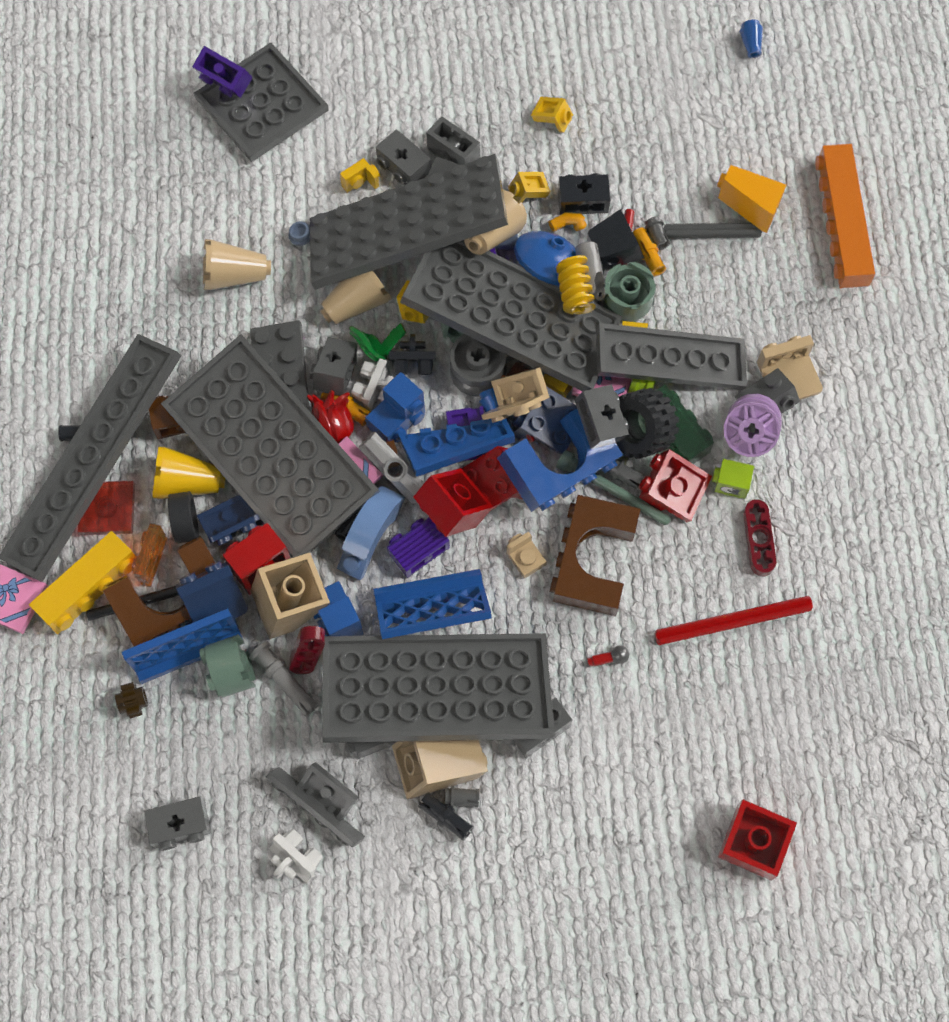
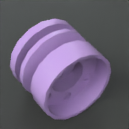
(767, 421)

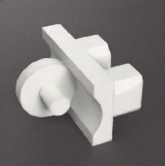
(376, 374)
(290, 860)

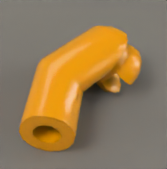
(568, 219)

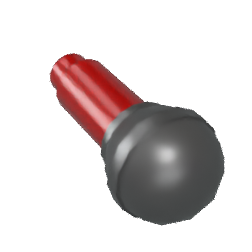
(617, 655)

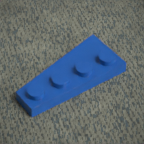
(444, 447)

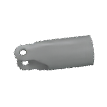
(590, 250)

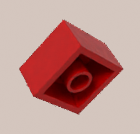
(452, 502)
(254, 552)
(757, 840)

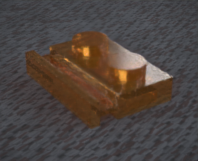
(147, 563)

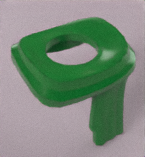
(372, 346)

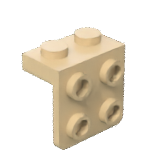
(794, 362)
(517, 394)

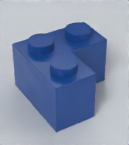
(399, 410)
(339, 616)

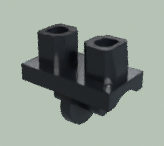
(401, 358)

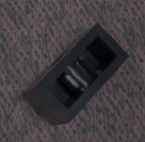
(584, 194)

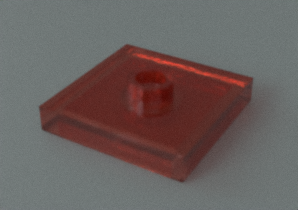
(110, 510)

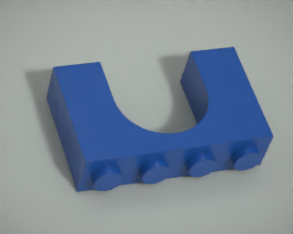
(540, 485)

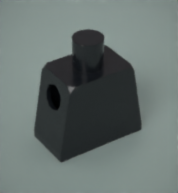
(615, 241)

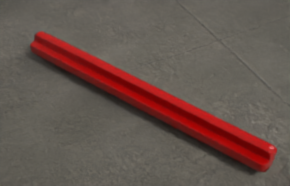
(733, 620)

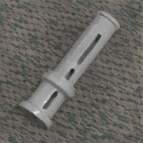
(276, 670)

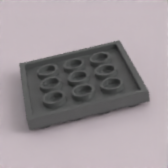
(270, 109)

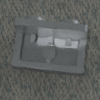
(777, 388)

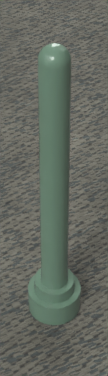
(568, 463)

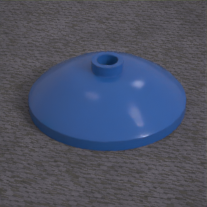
(541, 252)

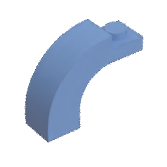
(367, 530)

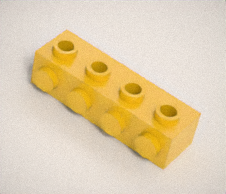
(83, 583)

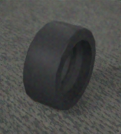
(183, 517)

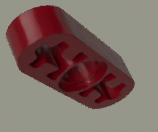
(750, 520)
(307, 650)

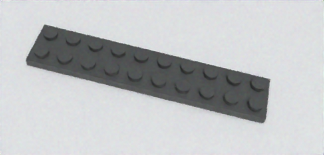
(89, 457)

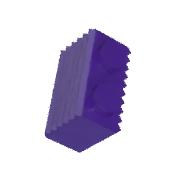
(417, 546)

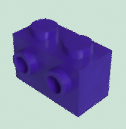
(221, 71)

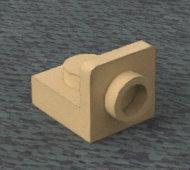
(525, 554)

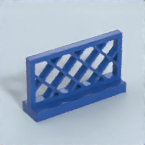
(435, 592)
(179, 646)

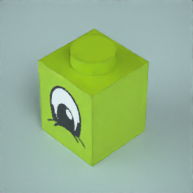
(733, 478)

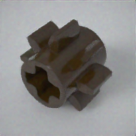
(131, 700)

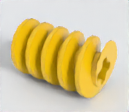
(573, 285)

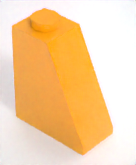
(751, 195)

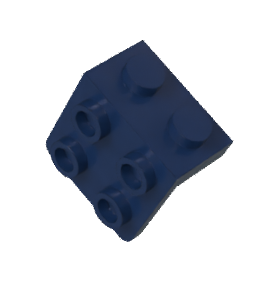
(545, 423)
(227, 519)
(211, 592)

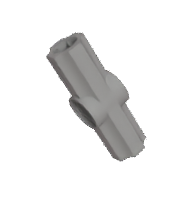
(381, 456)

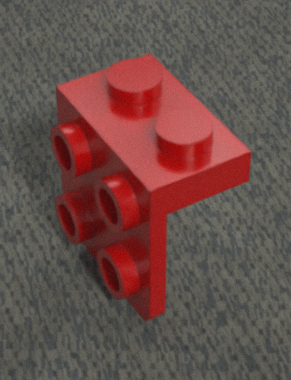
(491, 477)

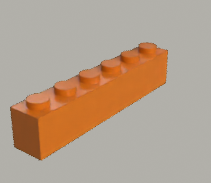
(845, 216)

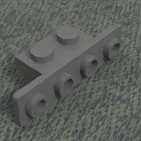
(323, 798)

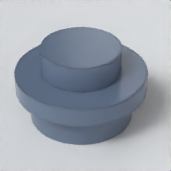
(299, 233)

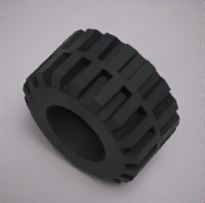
(659, 423)

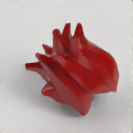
(333, 415)

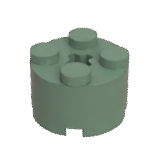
(629, 291)
(228, 666)

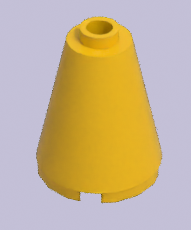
(184, 473)

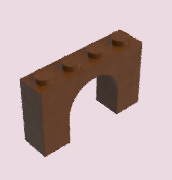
(590, 519)
(136, 617)

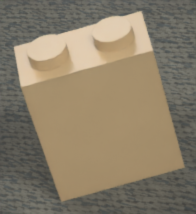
(288, 594)
(438, 764)

